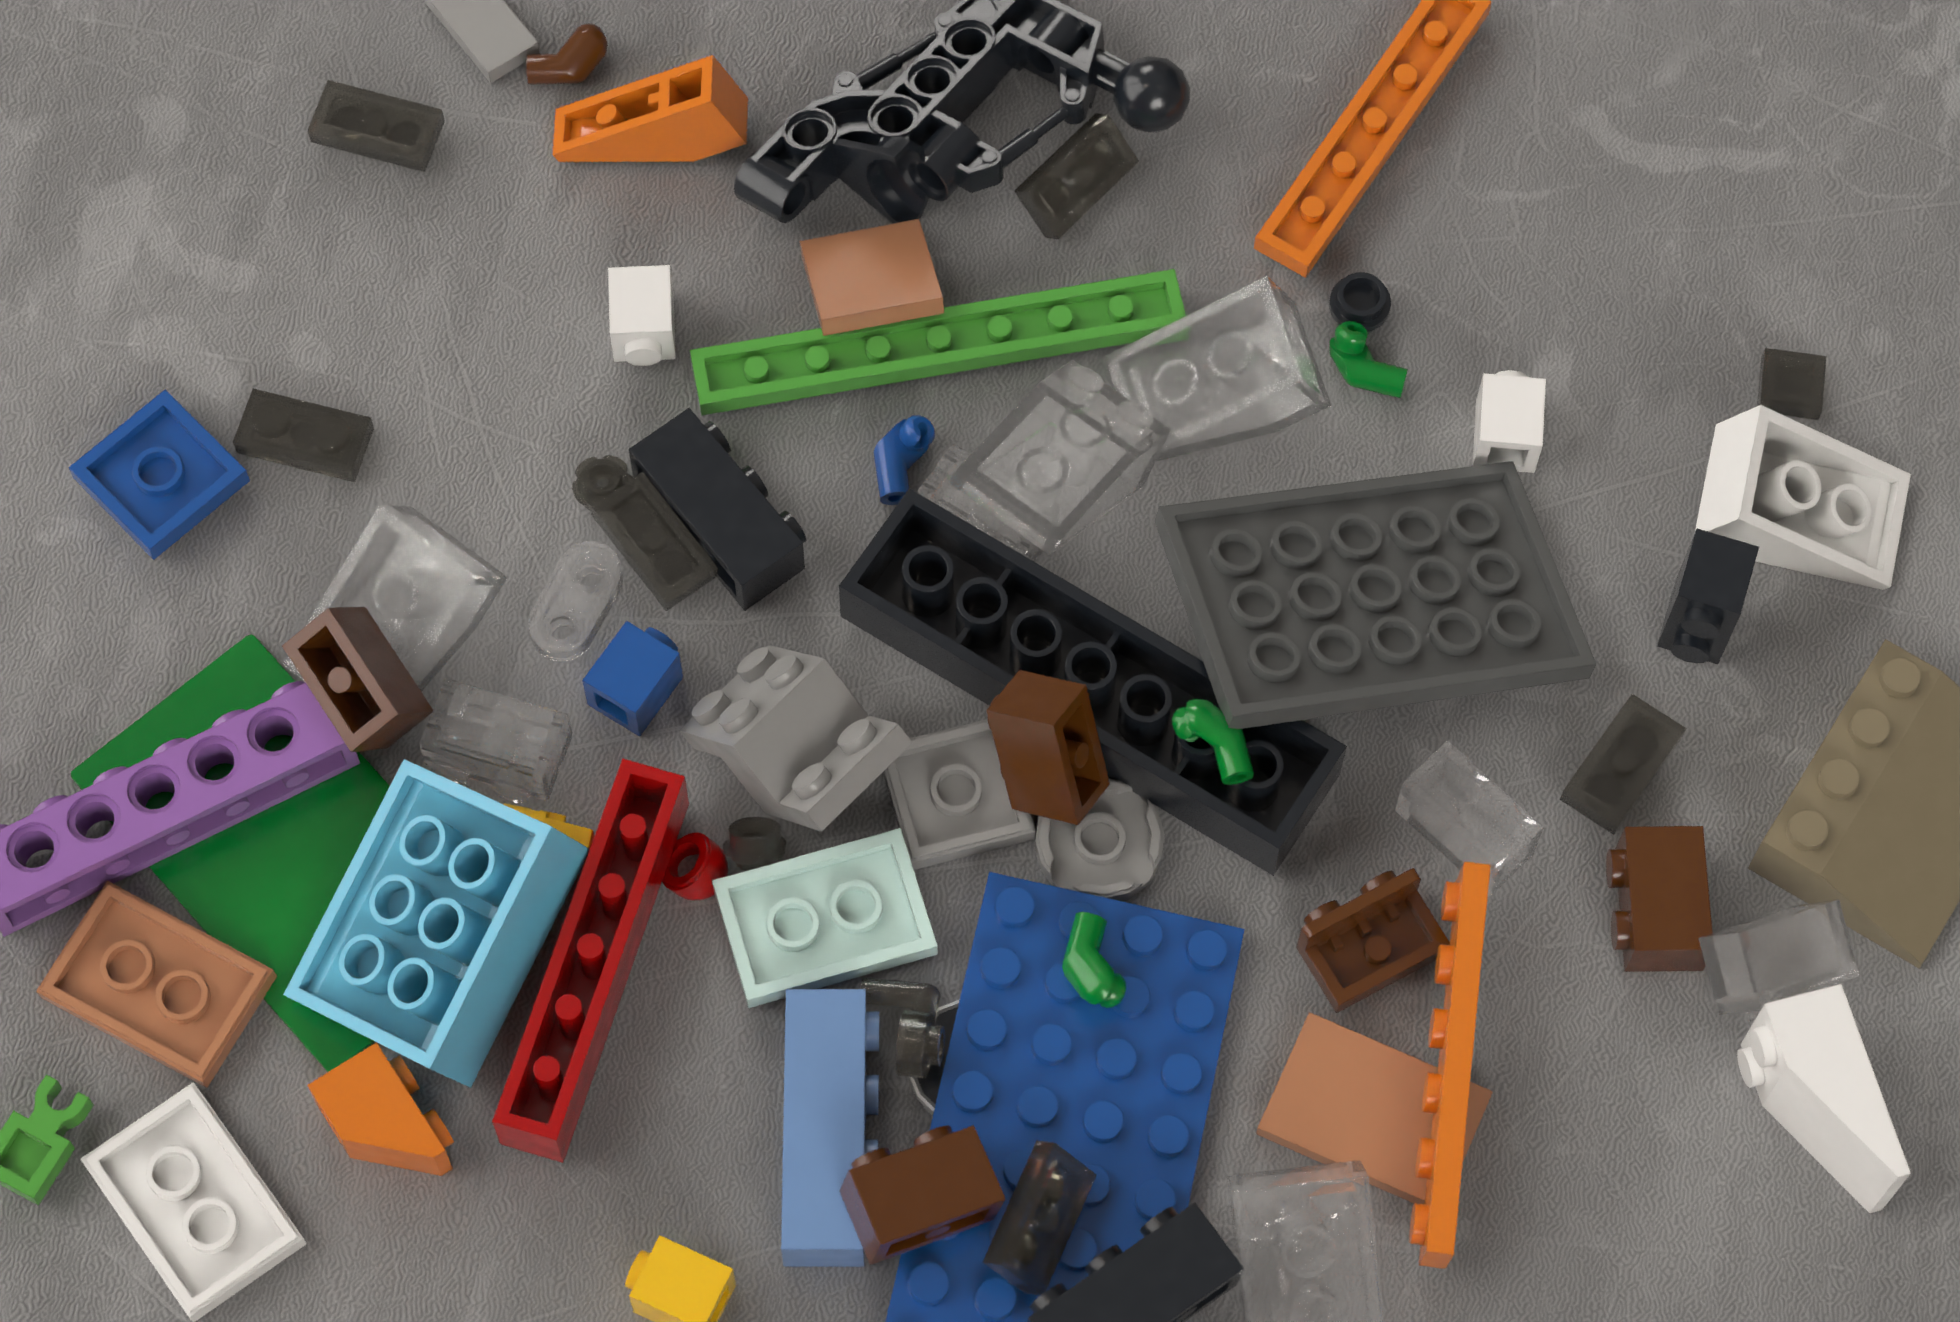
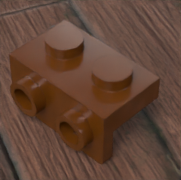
(1370, 939)

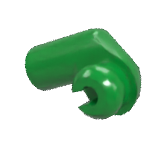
(1358, 366)
(1207, 721)
(1087, 968)

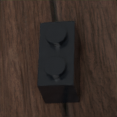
(1707, 597)

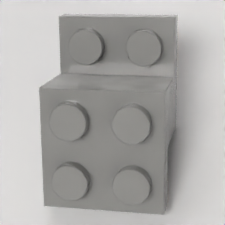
(794, 736)

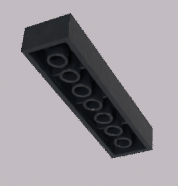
(988, 611)

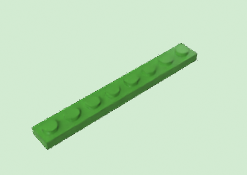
(936, 345)

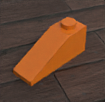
(657, 119)

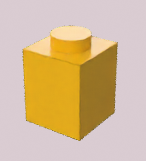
(678, 1284)

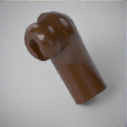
(573, 61)

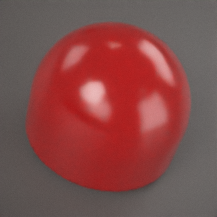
(710, 866)

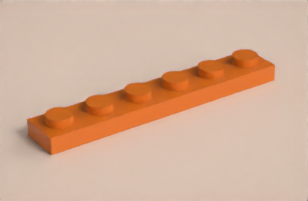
(1368, 131)
(1447, 1091)

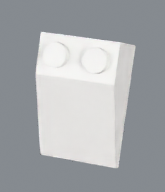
(1803, 499)
(1824, 1092)

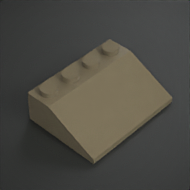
(1879, 810)

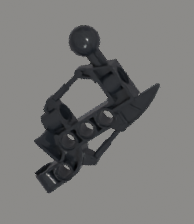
(911, 138)

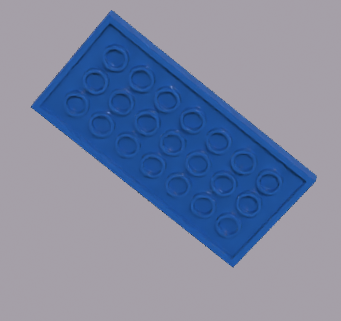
(1105, 1084)

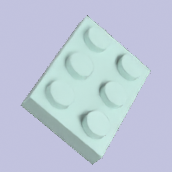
(824, 917)

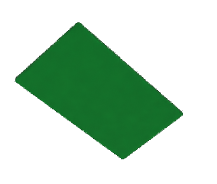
(271, 874)

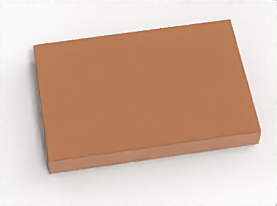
(157, 984)
(1356, 1102)

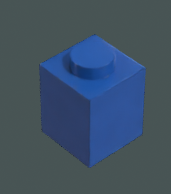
(634, 677)

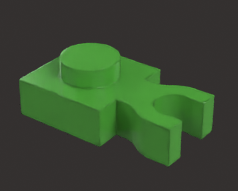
(35, 1146)

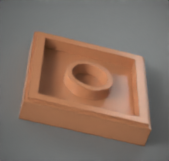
(871, 277)

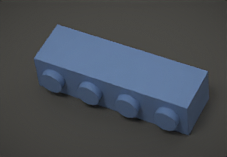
(825, 1121)

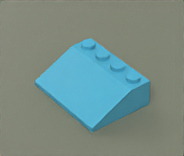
(437, 922)

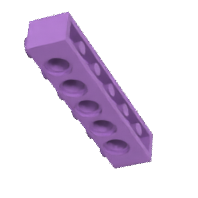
(195, 812)

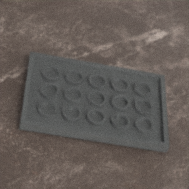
(1372, 594)

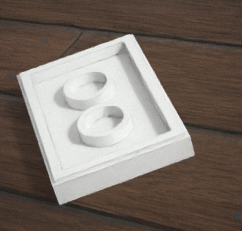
(193, 1202)

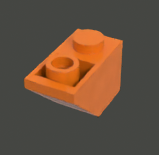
(377, 1118)

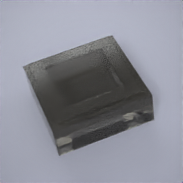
(1792, 383)

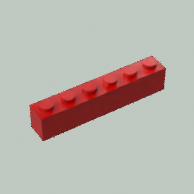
(591, 961)

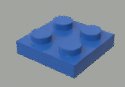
(159, 474)

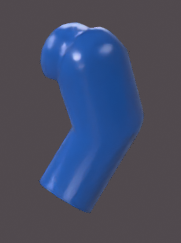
(897, 453)

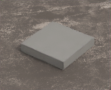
(953, 797)

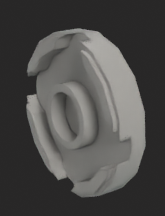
(1110, 850)

